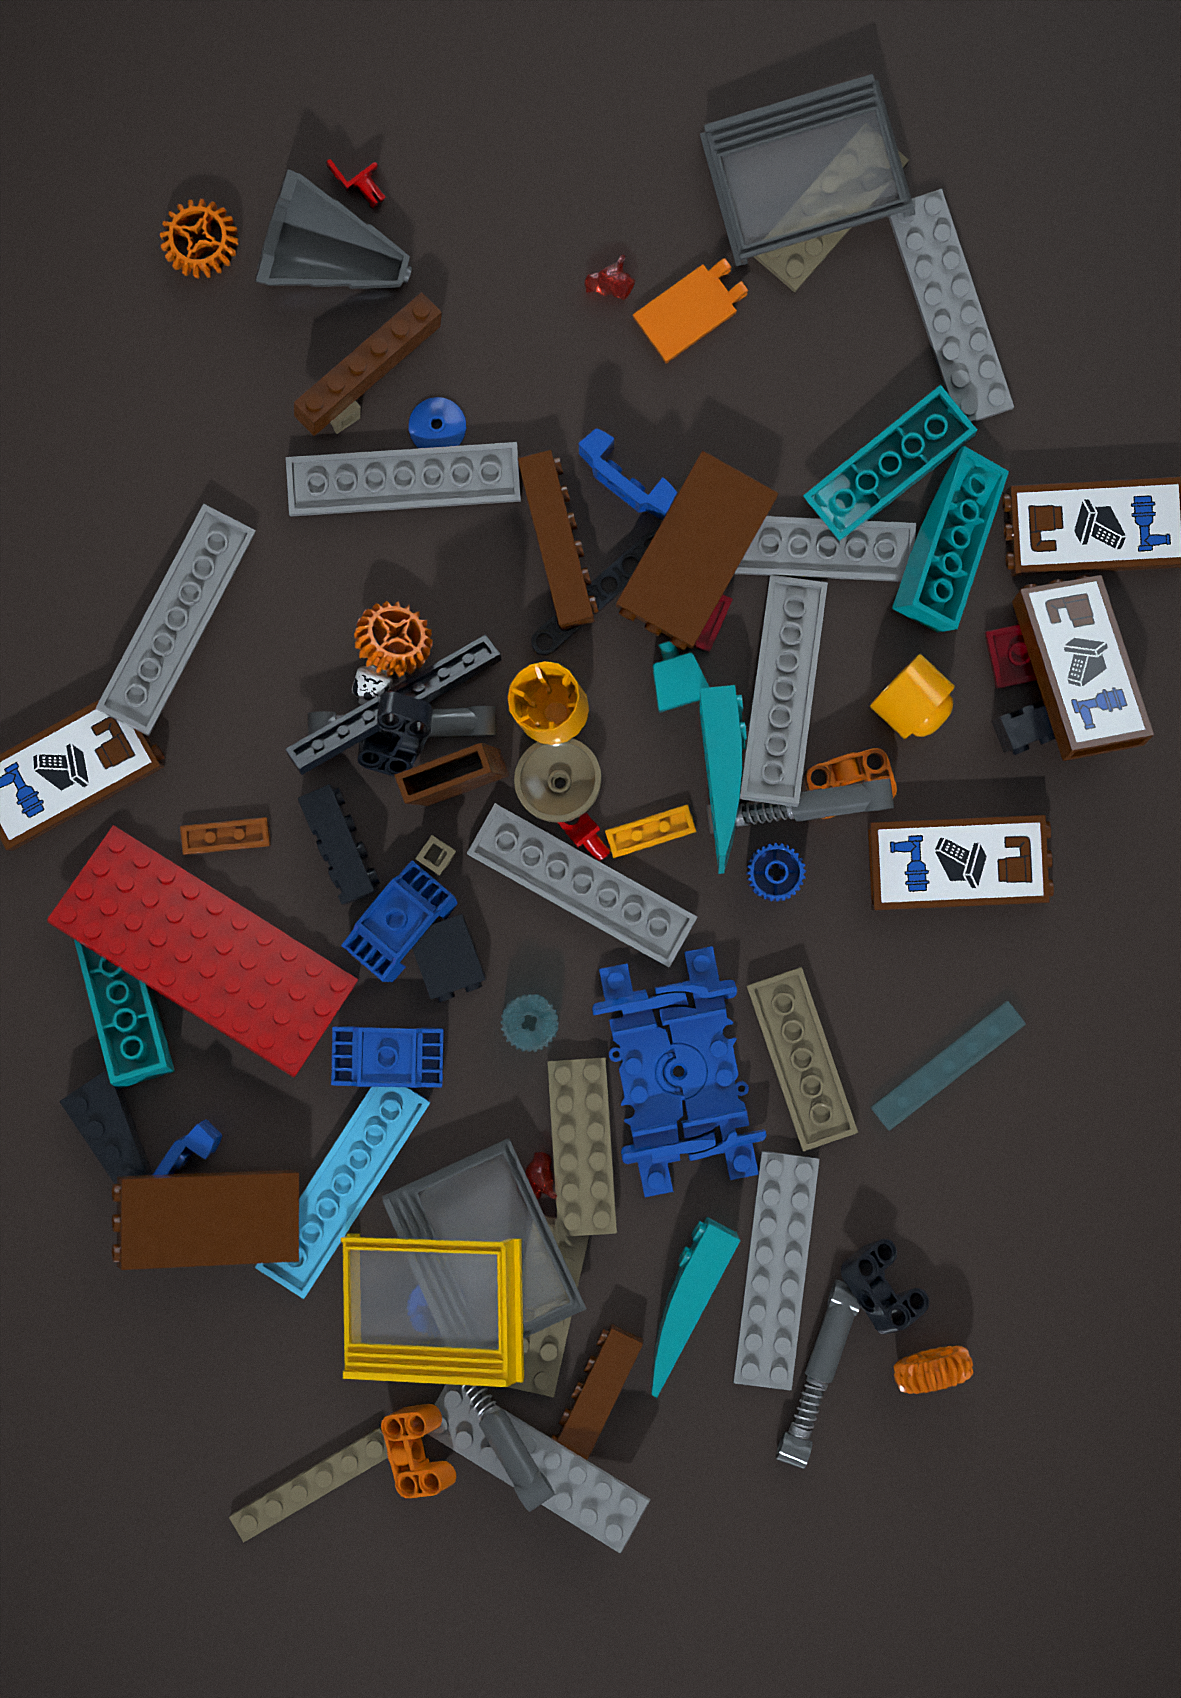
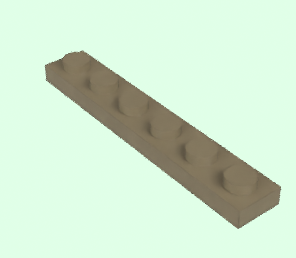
(310, 1485)

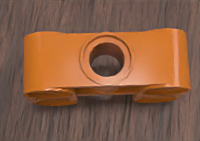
(851, 769)
(405, 1451)

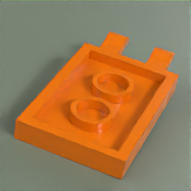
(689, 310)

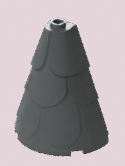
(325, 244)

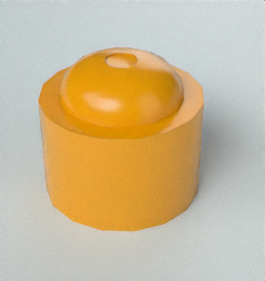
(916, 699)
(548, 703)

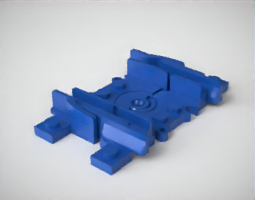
(707, 1079)

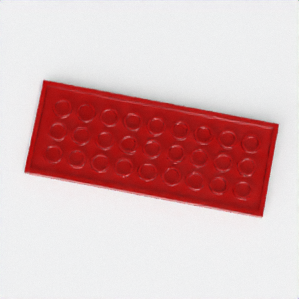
(203, 951)

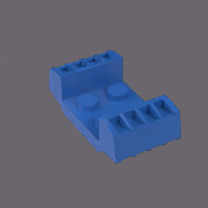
(596, 449)
(398, 921)
(387, 1057)
(201, 1139)

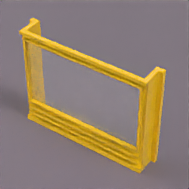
(433, 1310)

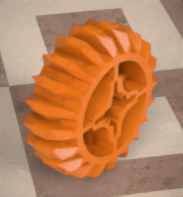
(195, 250)
(387, 624)
(933, 1369)

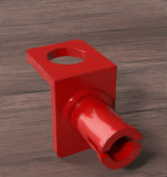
(362, 181)
(584, 833)

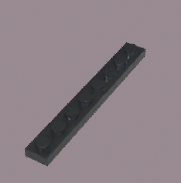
(363, 720)

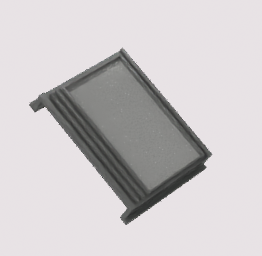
(806, 168)
(491, 1201)

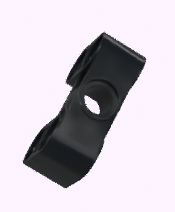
(410, 727)
(875, 1292)

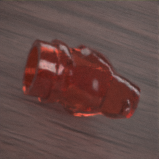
(611, 281)
(540, 1175)

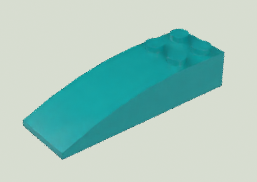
(891, 463)
(951, 543)
(723, 745)
(125, 1021)
(695, 1282)

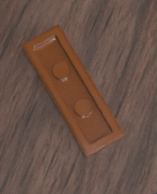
(225, 836)

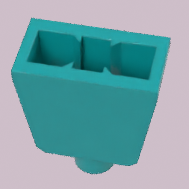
(677, 678)

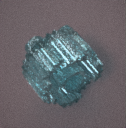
(515, 1014)

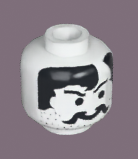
(370, 684)

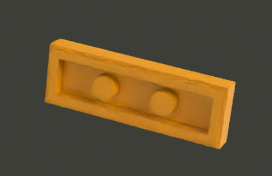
(650, 831)

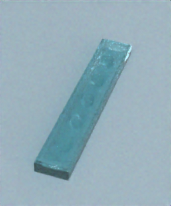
(948, 1065)

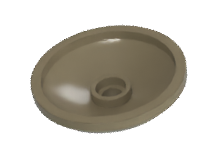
(547, 764)

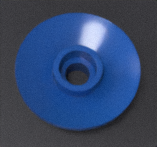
(452, 429)

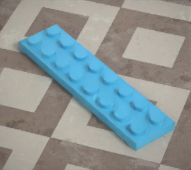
(347, 1181)

